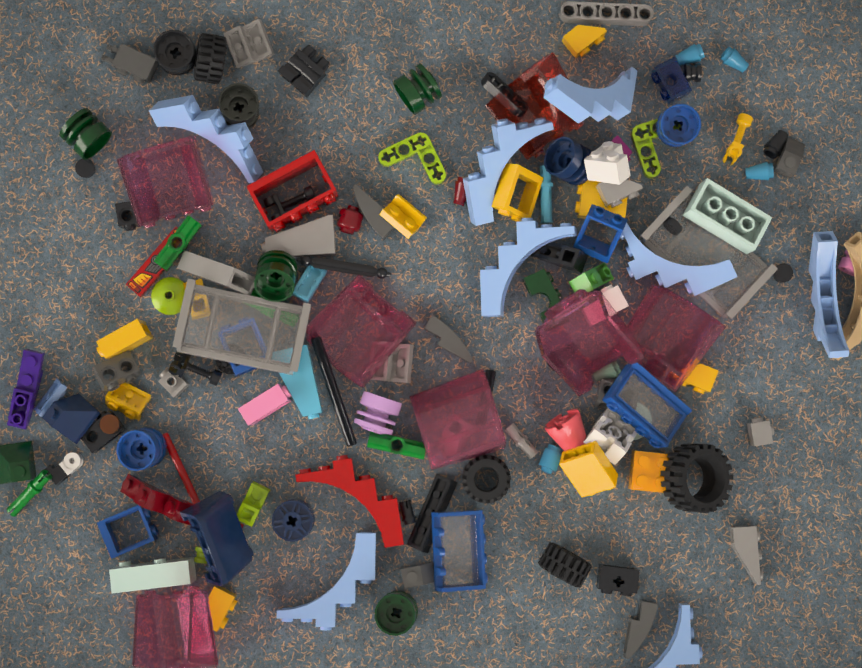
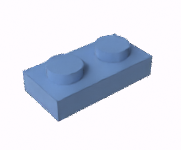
(54, 393)

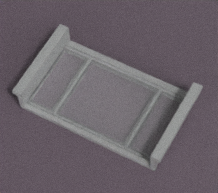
(699, 247)
(241, 329)

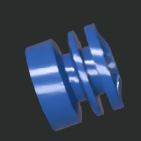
(689, 125)
(132, 454)

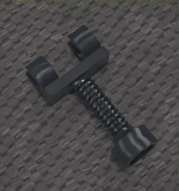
(308, 194)
(212, 376)

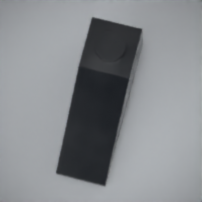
(562, 256)

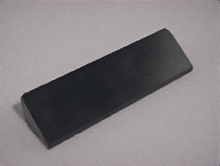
(436, 501)

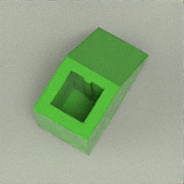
(592, 278)

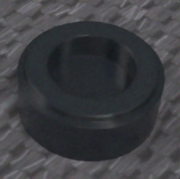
(85, 168)
(672, 226)
(783, 273)

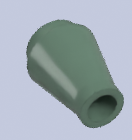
(609, 371)

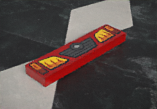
(150, 271)

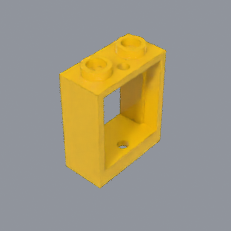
(506, 188)

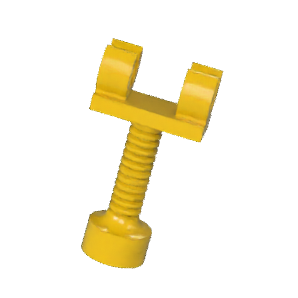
(735, 148)

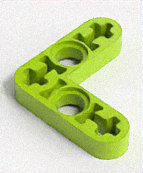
(646, 141)
(420, 150)

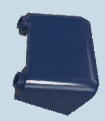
(219, 537)

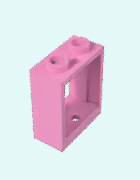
(265, 404)

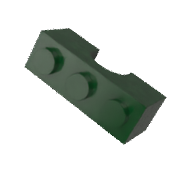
(542, 284)

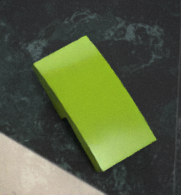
(252, 503)

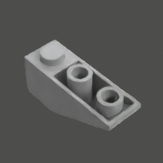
(745, 544)

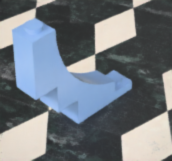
(582, 102)

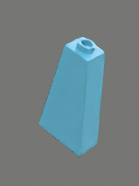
(304, 387)

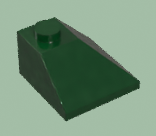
(17, 462)

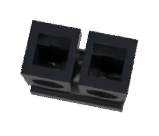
(303, 72)

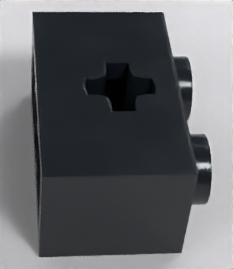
(628, 575)

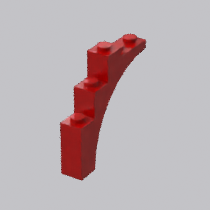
(364, 490)

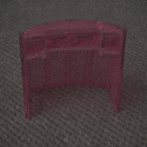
(359, 330)
(672, 335)
(458, 420)

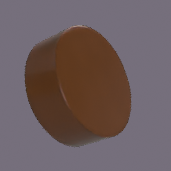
(110, 424)

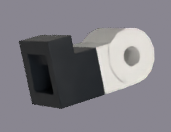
(61, 472)

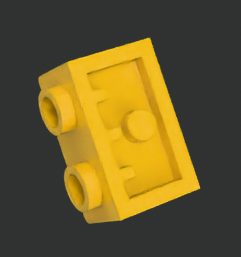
(403, 216)
(128, 400)

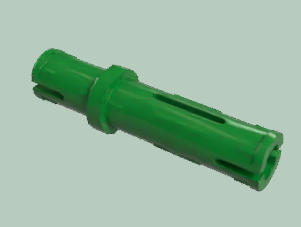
(33, 487)

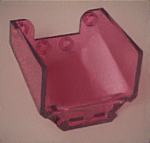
(166, 181)
(583, 337)
(174, 630)

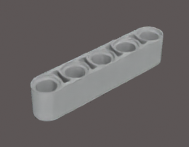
(613, 8)

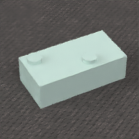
(727, 216)
(152, 574)

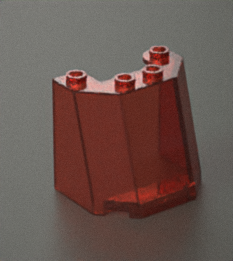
(531, 88)

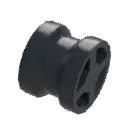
(693, 72)

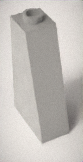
(309, 239)
(217, 272)

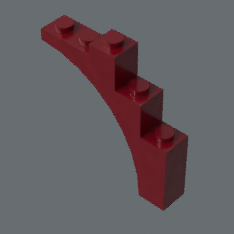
(155, 498)

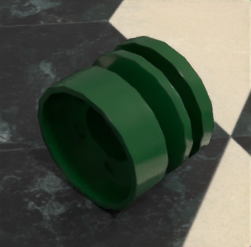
(419, 87)
(85, 133)
(275, 276)
(396, 624)

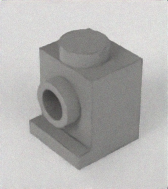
(175, 389)

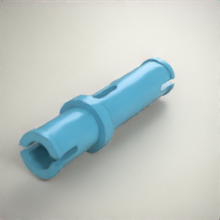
(546, 196)

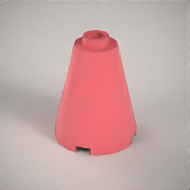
(567, 430)

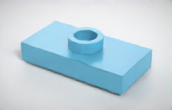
(309, 283)

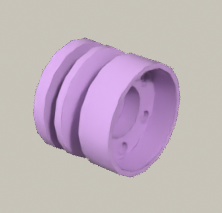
(377, 413)

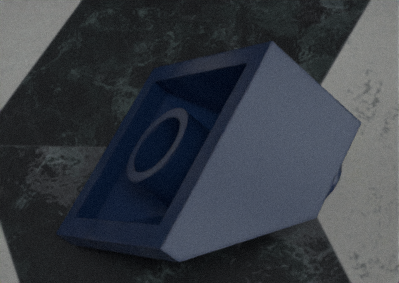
(71, 416)

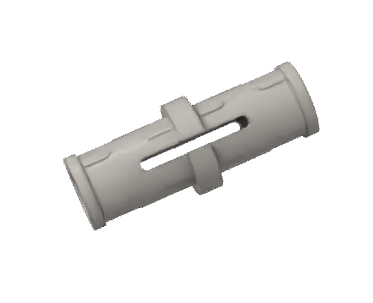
(521, 441)

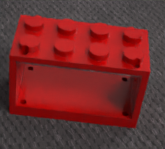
(285, 174)

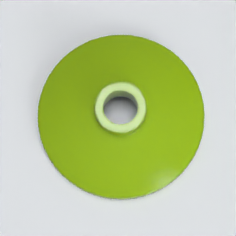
(159, 291)

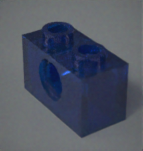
(671, 70)

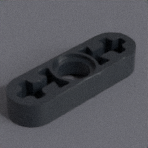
(511, 101)

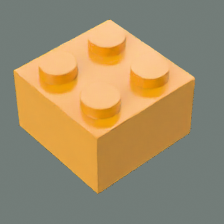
(646, 471)

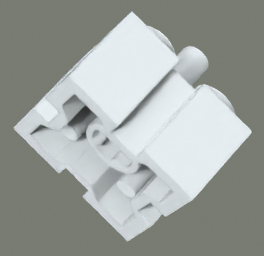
(612, 435)

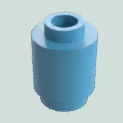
(550, 459)

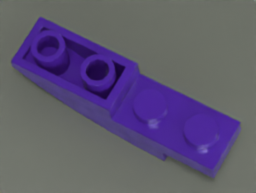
(27, 389)

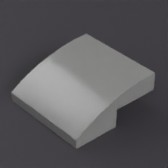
(249, 43)
(397, 366)

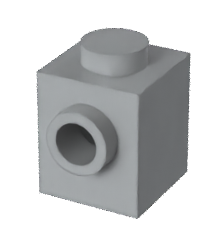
(760, 432)

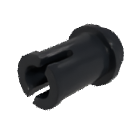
(407, 512)

